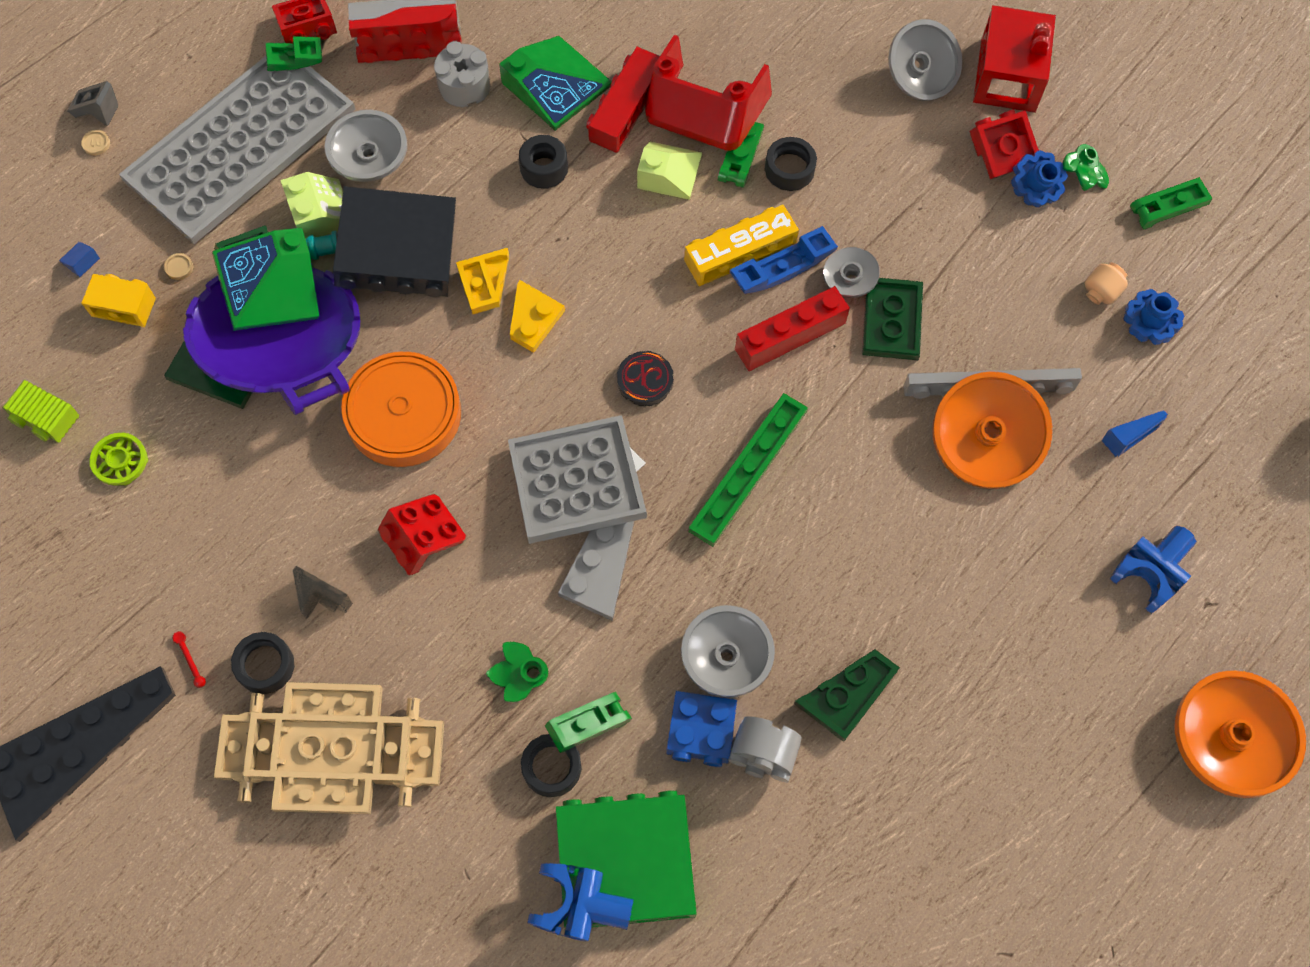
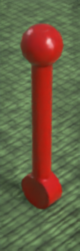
(180, 638)

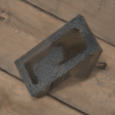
(312, 589)

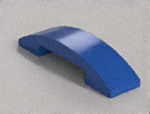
(785, 264)

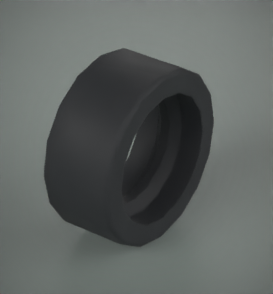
(792, 146)
(253, 642)
(540, 787)

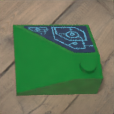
(552, 80)
(267, 279)

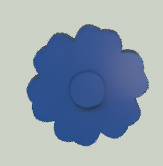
(1039, 178)
(1153, 316)

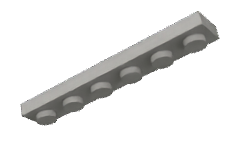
(1042, 380)

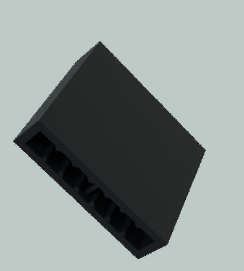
(394, 242)

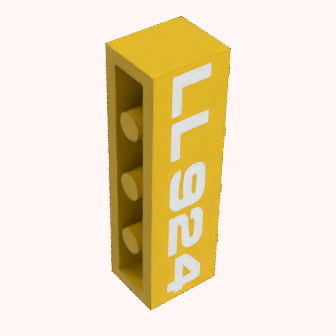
(746, 240)

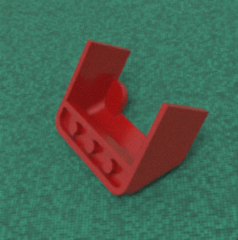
(701, 112)

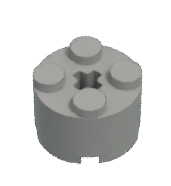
(462, 74)
(765, 749)

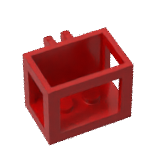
(1015, 49)

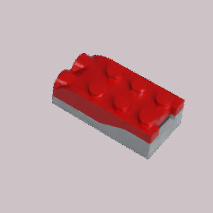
(402, 28)

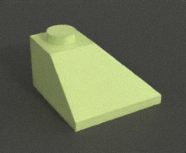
(668, 170)

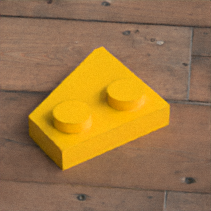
(484, 279)
(533, 316)

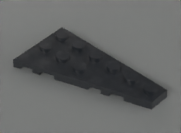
(66, 751)

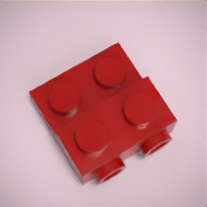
(304, 19)
(1003, 141)

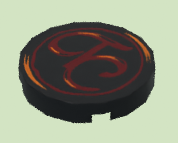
(645, 378)

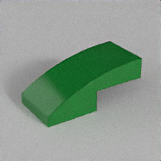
(295, 55)

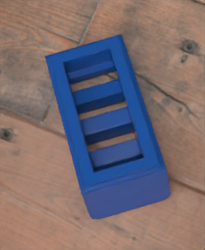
(1125, 436)

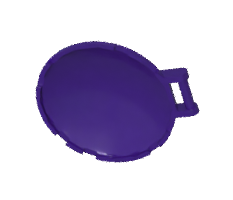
(276, 355)

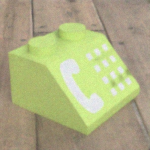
(314, 202)

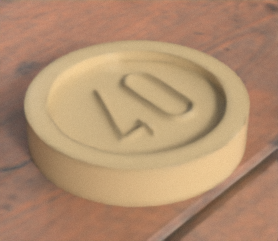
(95, 142)
(178, 266)

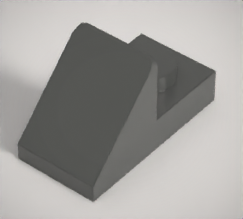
(95, 100)

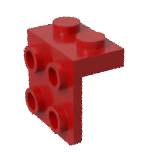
(419, 530)

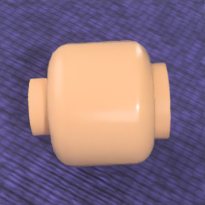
(1106, 283)

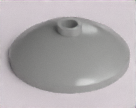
(937, 56)
(363, 135)
(730, 631)

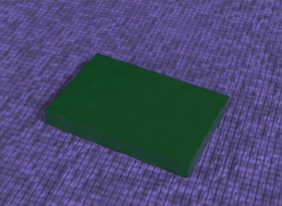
(893, 319)
(187, 374)

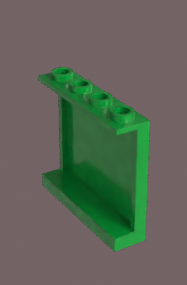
(637, 847)

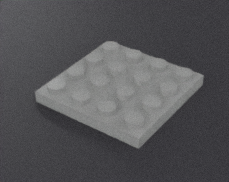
(576, 479)

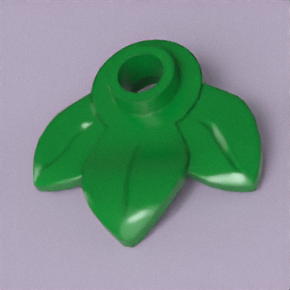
(1087, 167)
(513, 672)

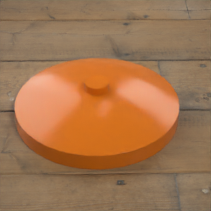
(992, 430)
(1240, 734)

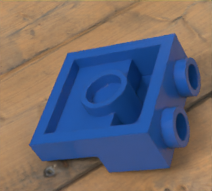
(701, 728)

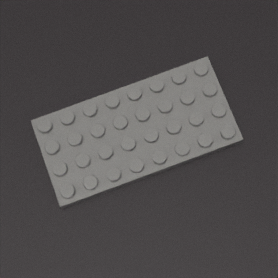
(235, 146)

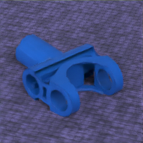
(1158, 565)
(583, 904)

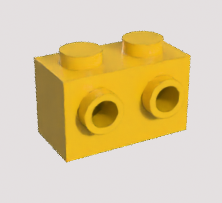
(119, 299)

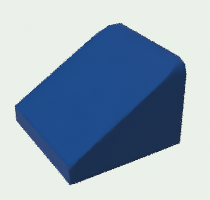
(80, 258)

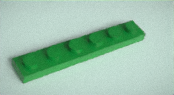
(747, 470)

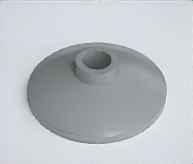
(852, 262)

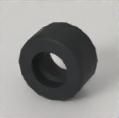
(543, 175)

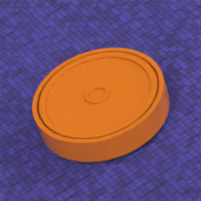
(401, 409)

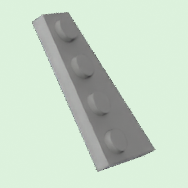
(598, 570)

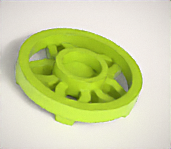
(118, 459)

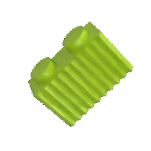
(40, 411)

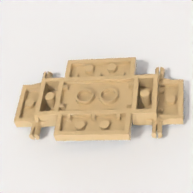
(329, 749)

